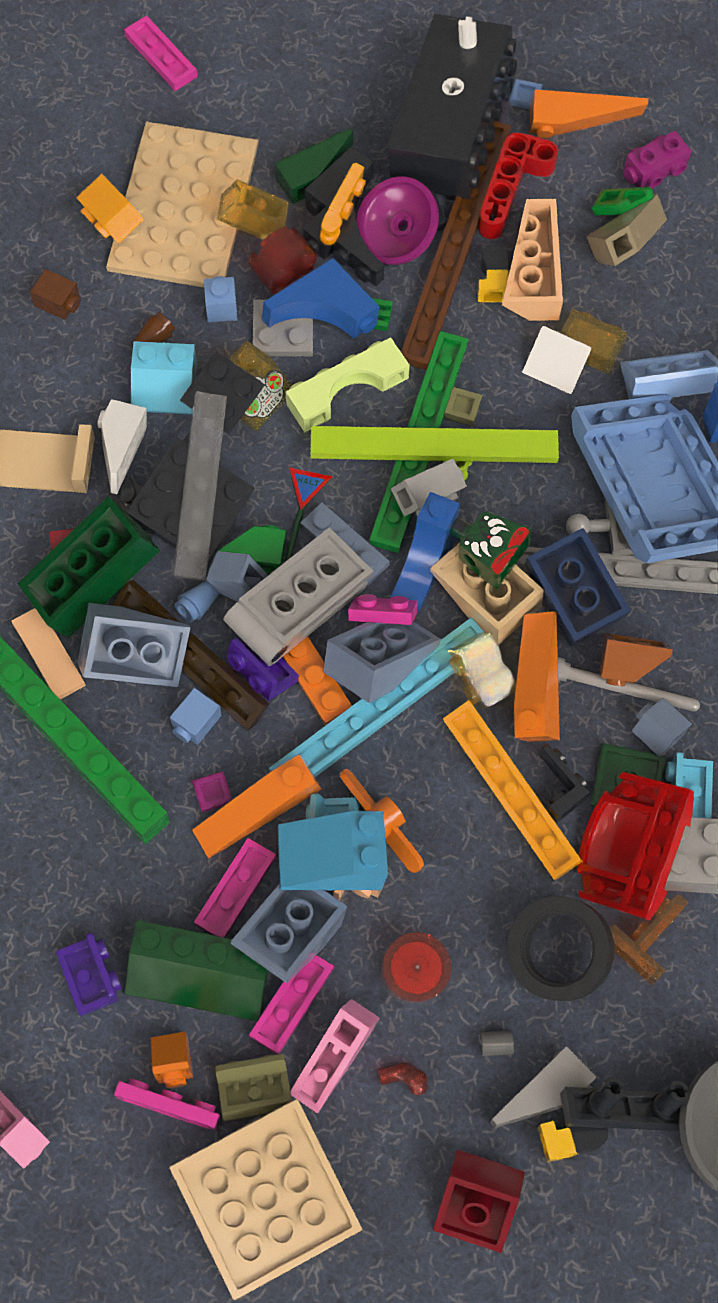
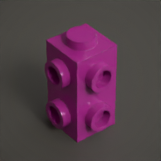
(657, 160)

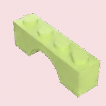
(378, 366)

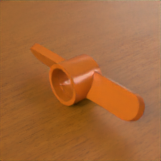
(392, 821)

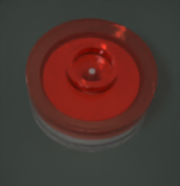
(415, 968)

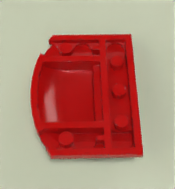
(633, 844)

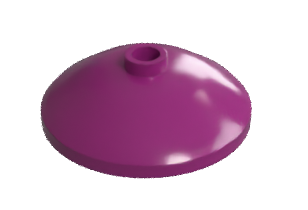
(388, 210)

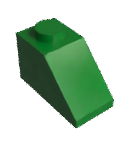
(263, 544)

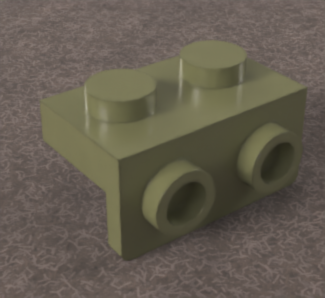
(253, 1086)

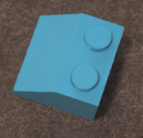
(162, 376)

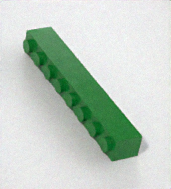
(80, 747)

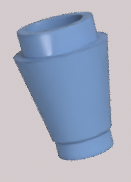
(196, 601)

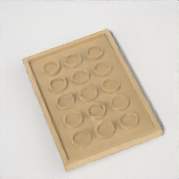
(178, 195)

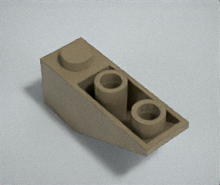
(627, 232)

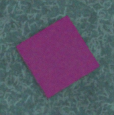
(212, 791)

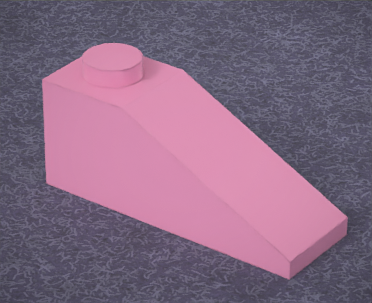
(334, 1054)

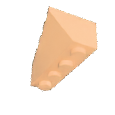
(535, 271)

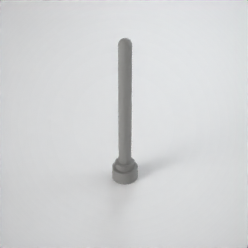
(566, 672)

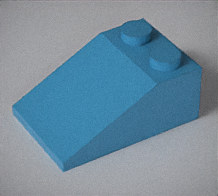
(333, 852)

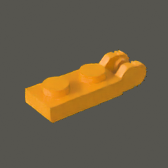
(341, 204)

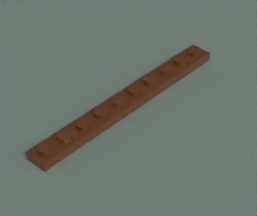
(449, 262)

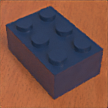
(577, 587)

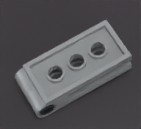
(298, 597)

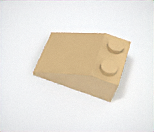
(492, 609)

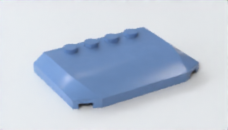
(652, 474)

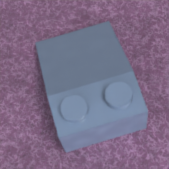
(132, 646)
(377, 656)
(290, 930)

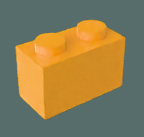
(110, 208)

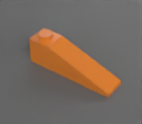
(569, 111)
(537, 680)
(257, 806)

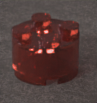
(283, 259)

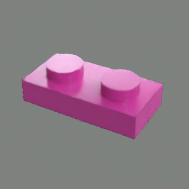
(382, 610)

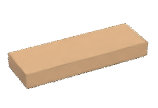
(48, 654)

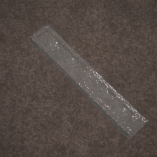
(200, 486)

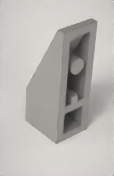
(544, 1090)

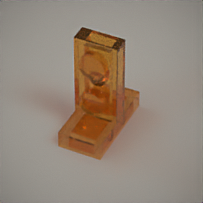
(635, 952)

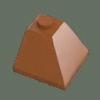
(630, 658)

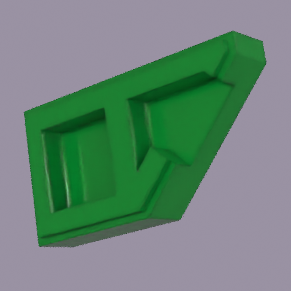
(621, 200)

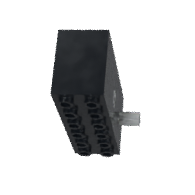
(453, 104)

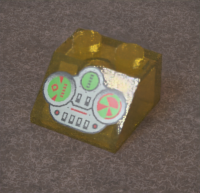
(265, 370)

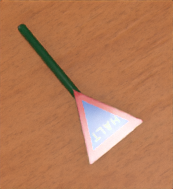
(306, 486)

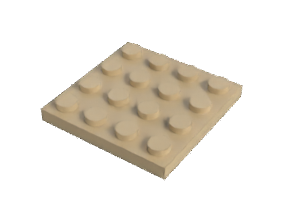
(265, 1198)

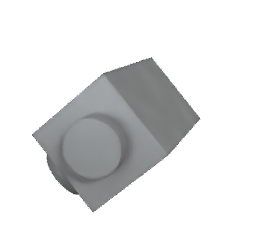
(442, 480)

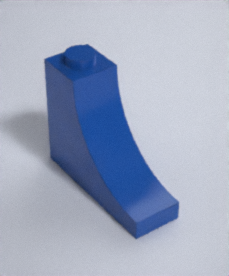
(326, 296)
(429, 545)

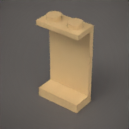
(46, 460)

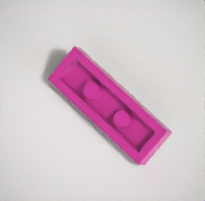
(160, 53)
(235, 889)
(290, 1005)
(168, 1104)

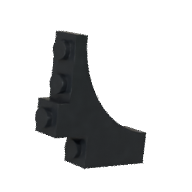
(349, 246)

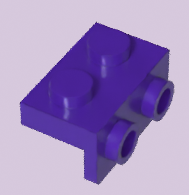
(263, 679)
(88, 975)

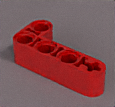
(518, 156)

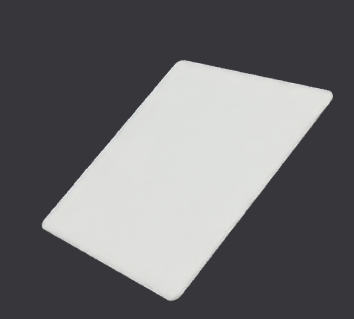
(556, 359)

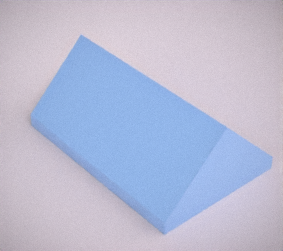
(671, 375)

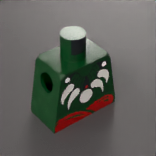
(491, 545)

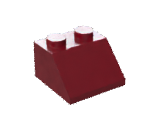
(479, 1201)

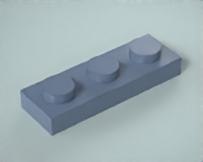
(323, 518)

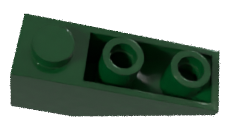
(301, 169)

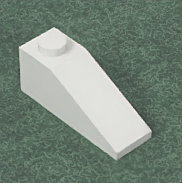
(122, 433)

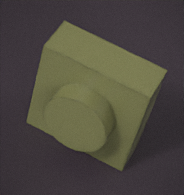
(463, 406)

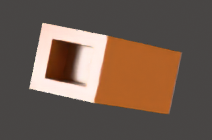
(171, 1059)

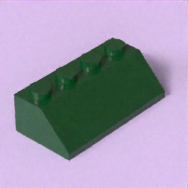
(88, 567)
(194, 971)

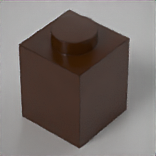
(55, 294)

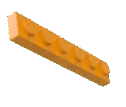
(512, 790)

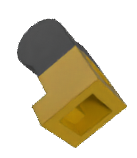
(495, 268)
(570, 1141)

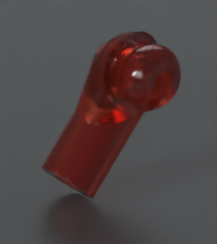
(407, 1073)

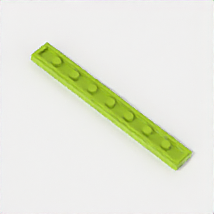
(434, 444)

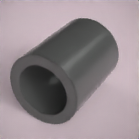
(497, 1043)

